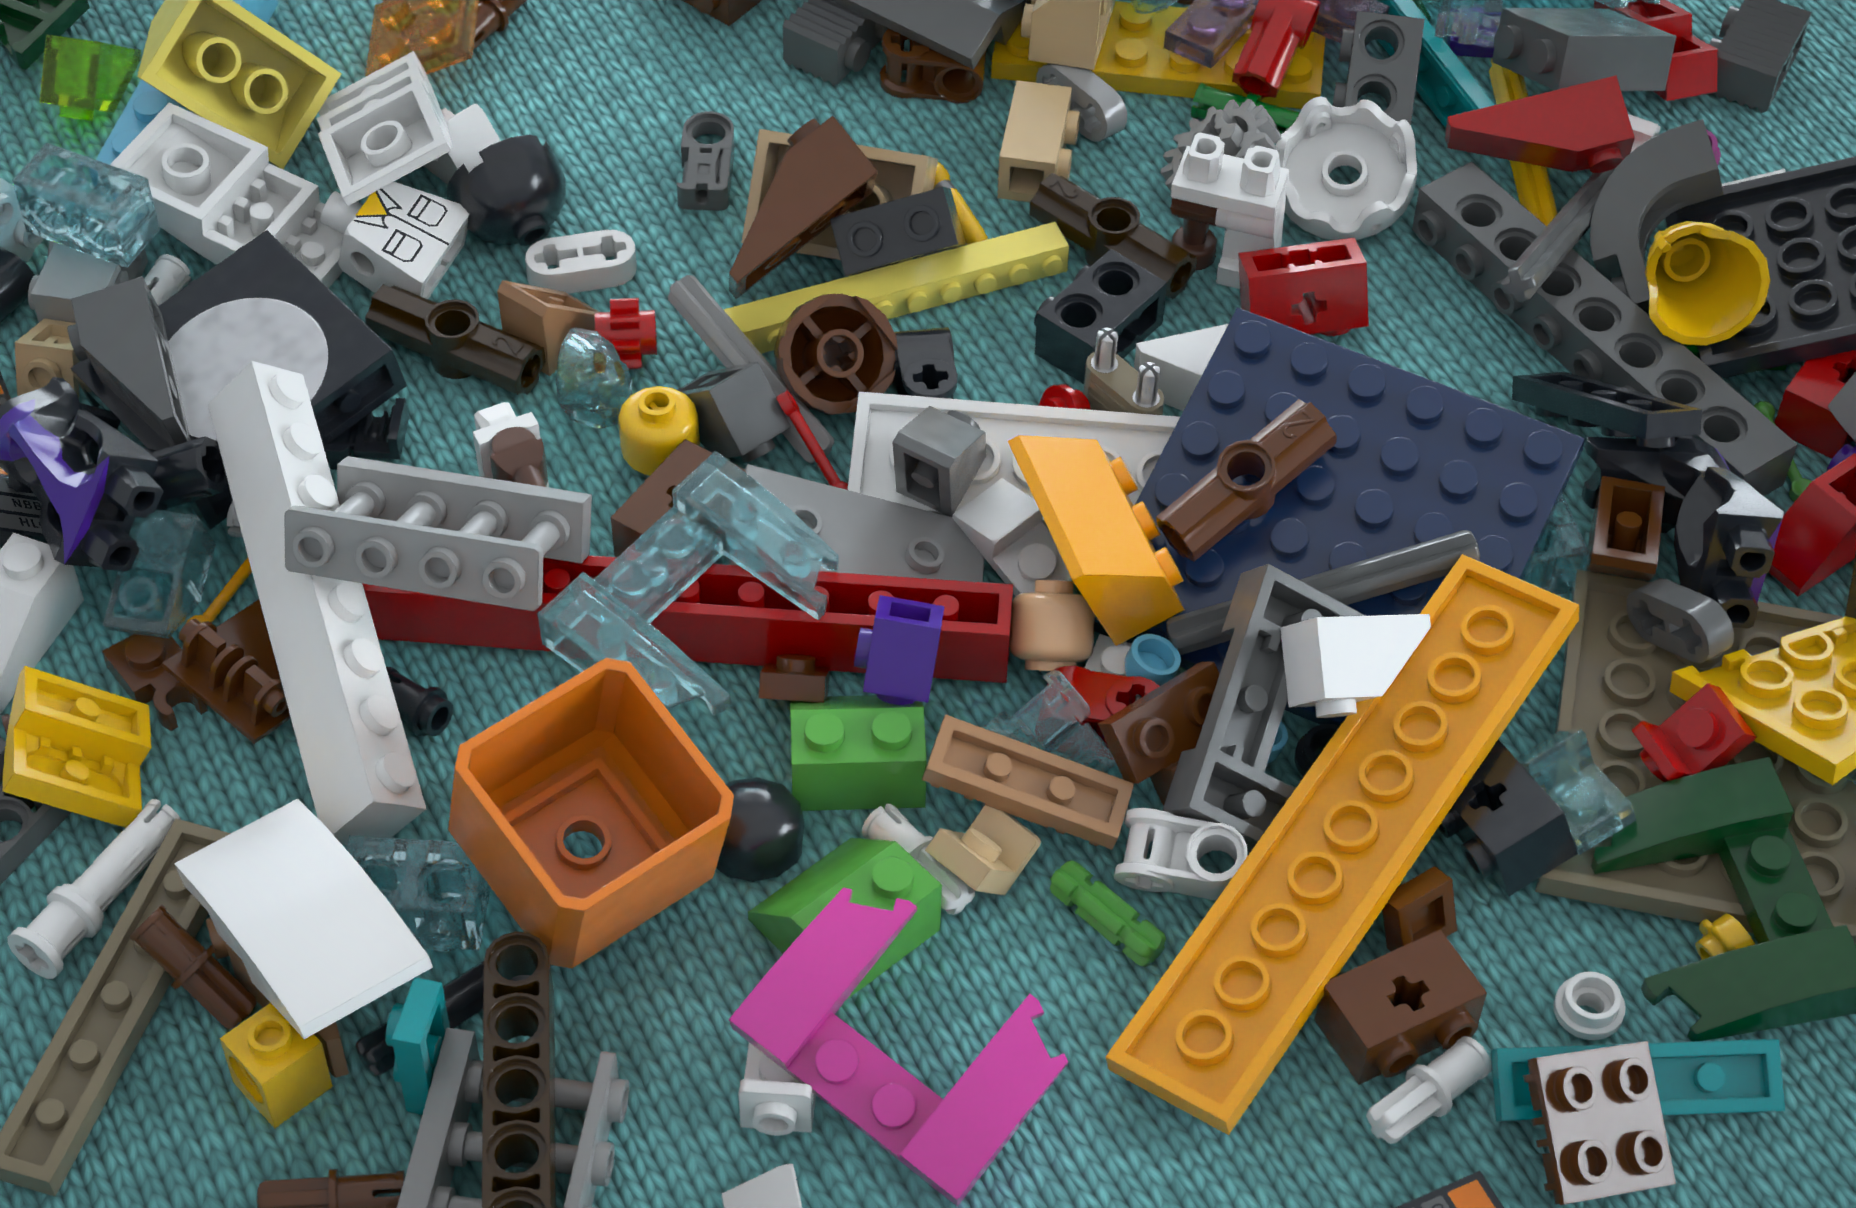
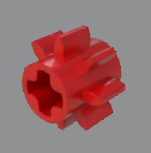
(629, 330)

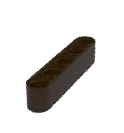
(518, 1072)

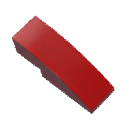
(1693, 61)

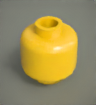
(654, 425)

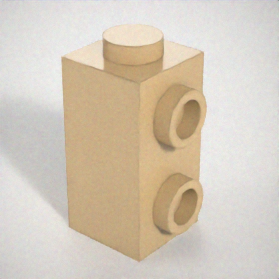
(1036, 139)

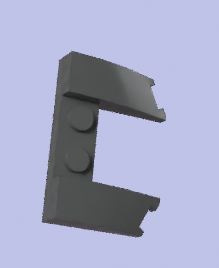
(1226, 770)

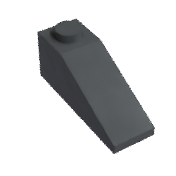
(131, 354)

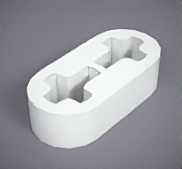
(582, 261)

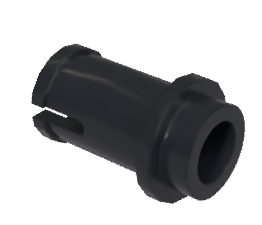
(422, 708)

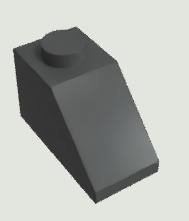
(737, 411)
(938, 458)

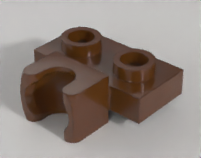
(1159, 726)

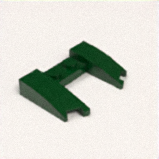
(1801, 961)

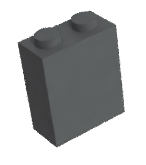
(1583, 46)

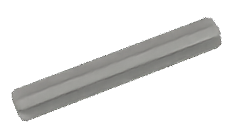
(736, 349)

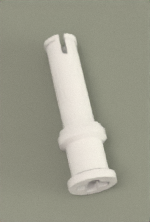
(78, 907)

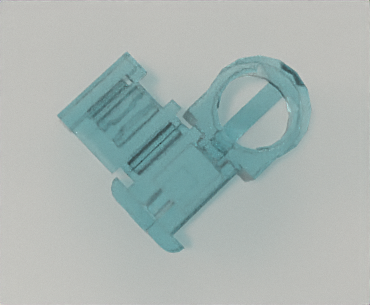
(1051, 725)

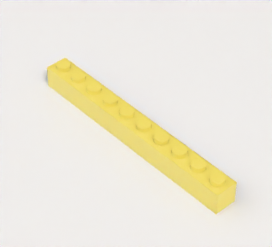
(921, 281)

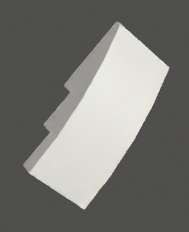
(382, 128)
(223, 192)
(303, 918)

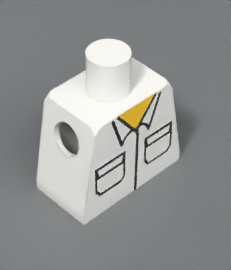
(397, 237)

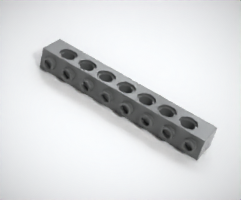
(1592, 322)

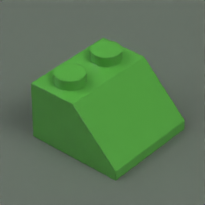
(857, 753)
(877, 875)

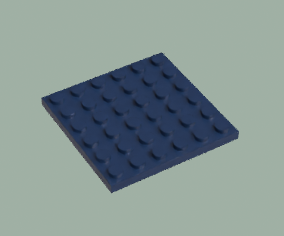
(1403, 471)

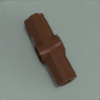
(1220, 505)

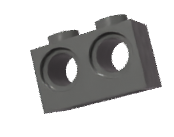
(1390, 77)

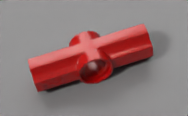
(1276, 35)

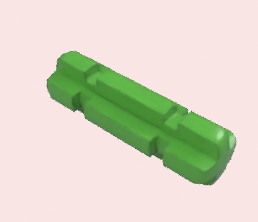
(1107, 913)

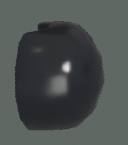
(762, 831)

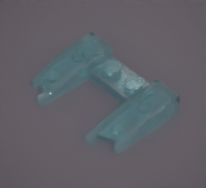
(712, 515)

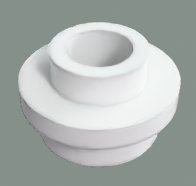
(1594, 991)

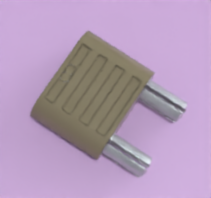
(1116, 385)

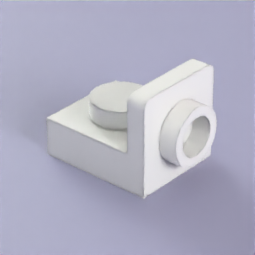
(773, 1098)

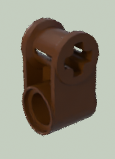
(928, 72)

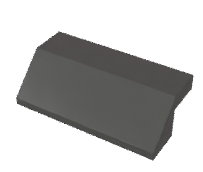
(947, 26)

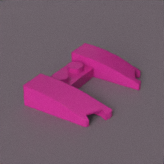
(937, 1138)

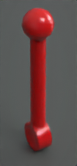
(792, 410)

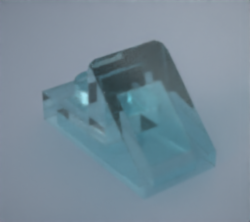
(1578, 787)

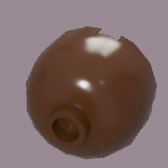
(835, 351)

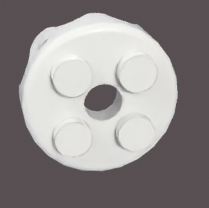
(1352, 137)

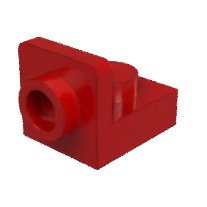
(1695, 737)

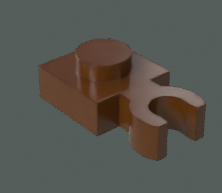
(139, 670)

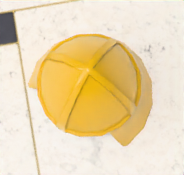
(1704, 282)

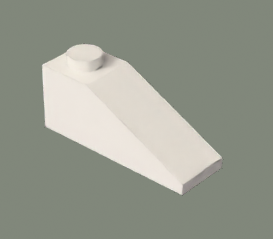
(34, 606)

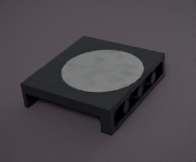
(268, 312)

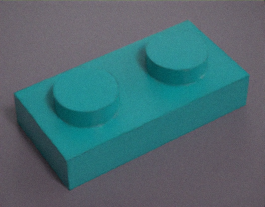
(417, 1037)

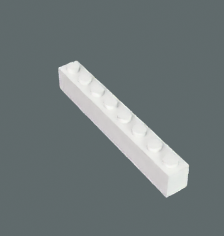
(316, 624)

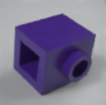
(900, 650)

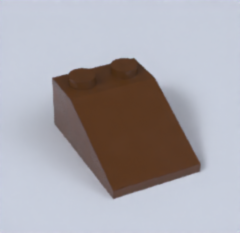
(816, 181)

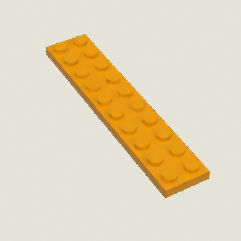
(1340, 848)

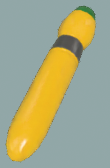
(971, 228)

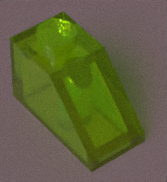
(85, 75)

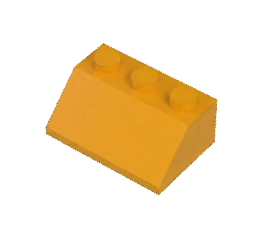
(1101, 532)

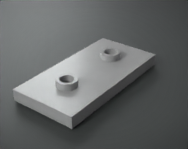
(876, 533)

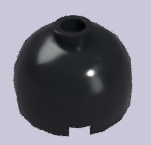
(511, 192)

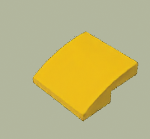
(76, 747)

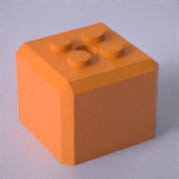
(597, 762)

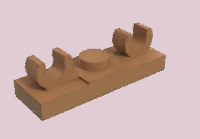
(1028, 782)

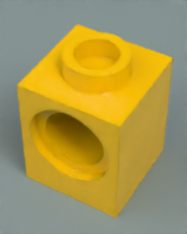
(275, 1065)

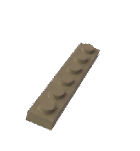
(100, 1027)

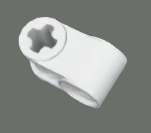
(1176, 853)

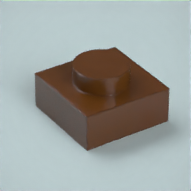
(794, 679)
(1420, 909)

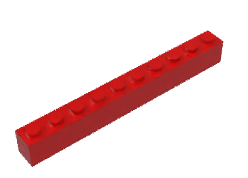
(733, 618)

